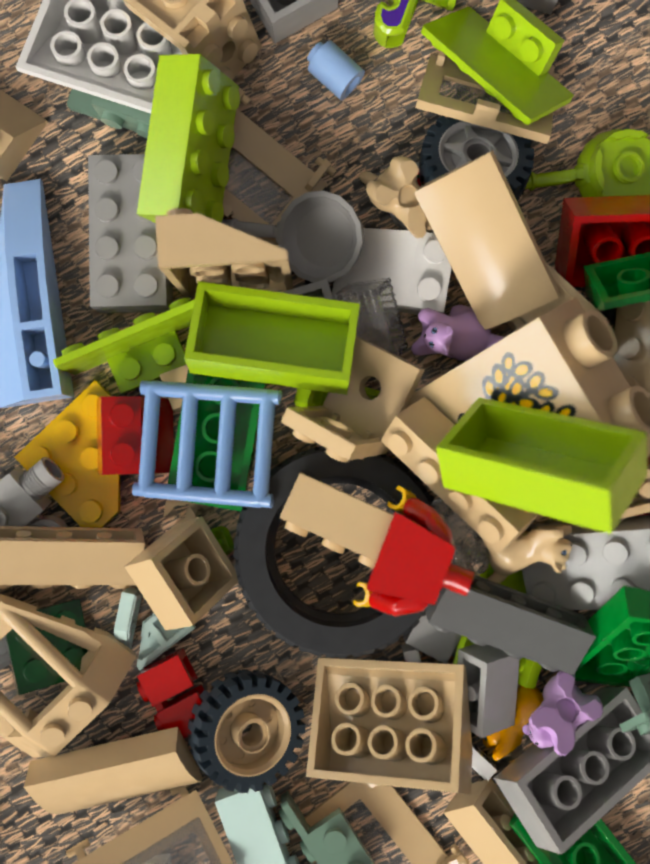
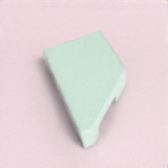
(127, 615)
(157, 640)

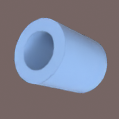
(334, 69)

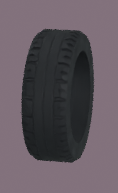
(263, 586)

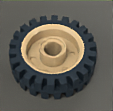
(225, 712)

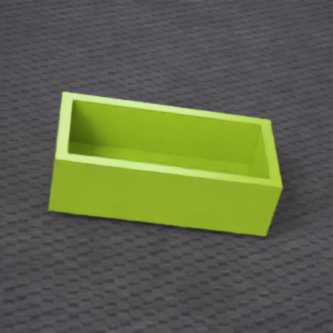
(188, 138)
(272, 337)
(545, 463)

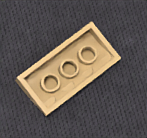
(487, 241)
(112, 772)

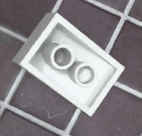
(414, 265)

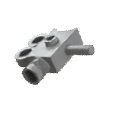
(25, 495)

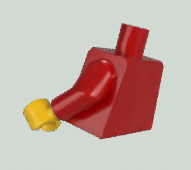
(414, 561)

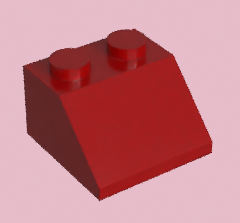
(121, 435)

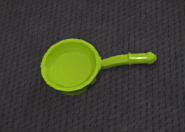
(608, 166)

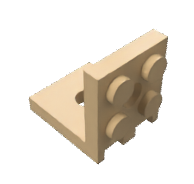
(204, 29)
(354, 422)

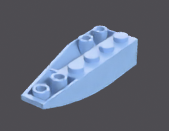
(29, 301)

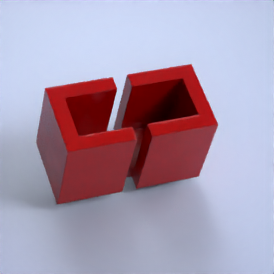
(164, 680)

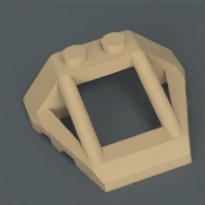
(87, 691)

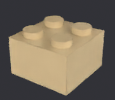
(183, 574)

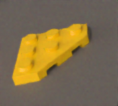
(72, 445)

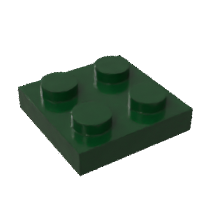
(28, 667)

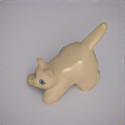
(395, 194)
(540, 544)

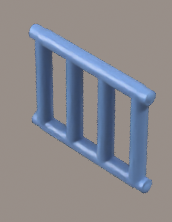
(183, 488)

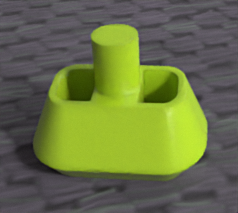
(224, 538)

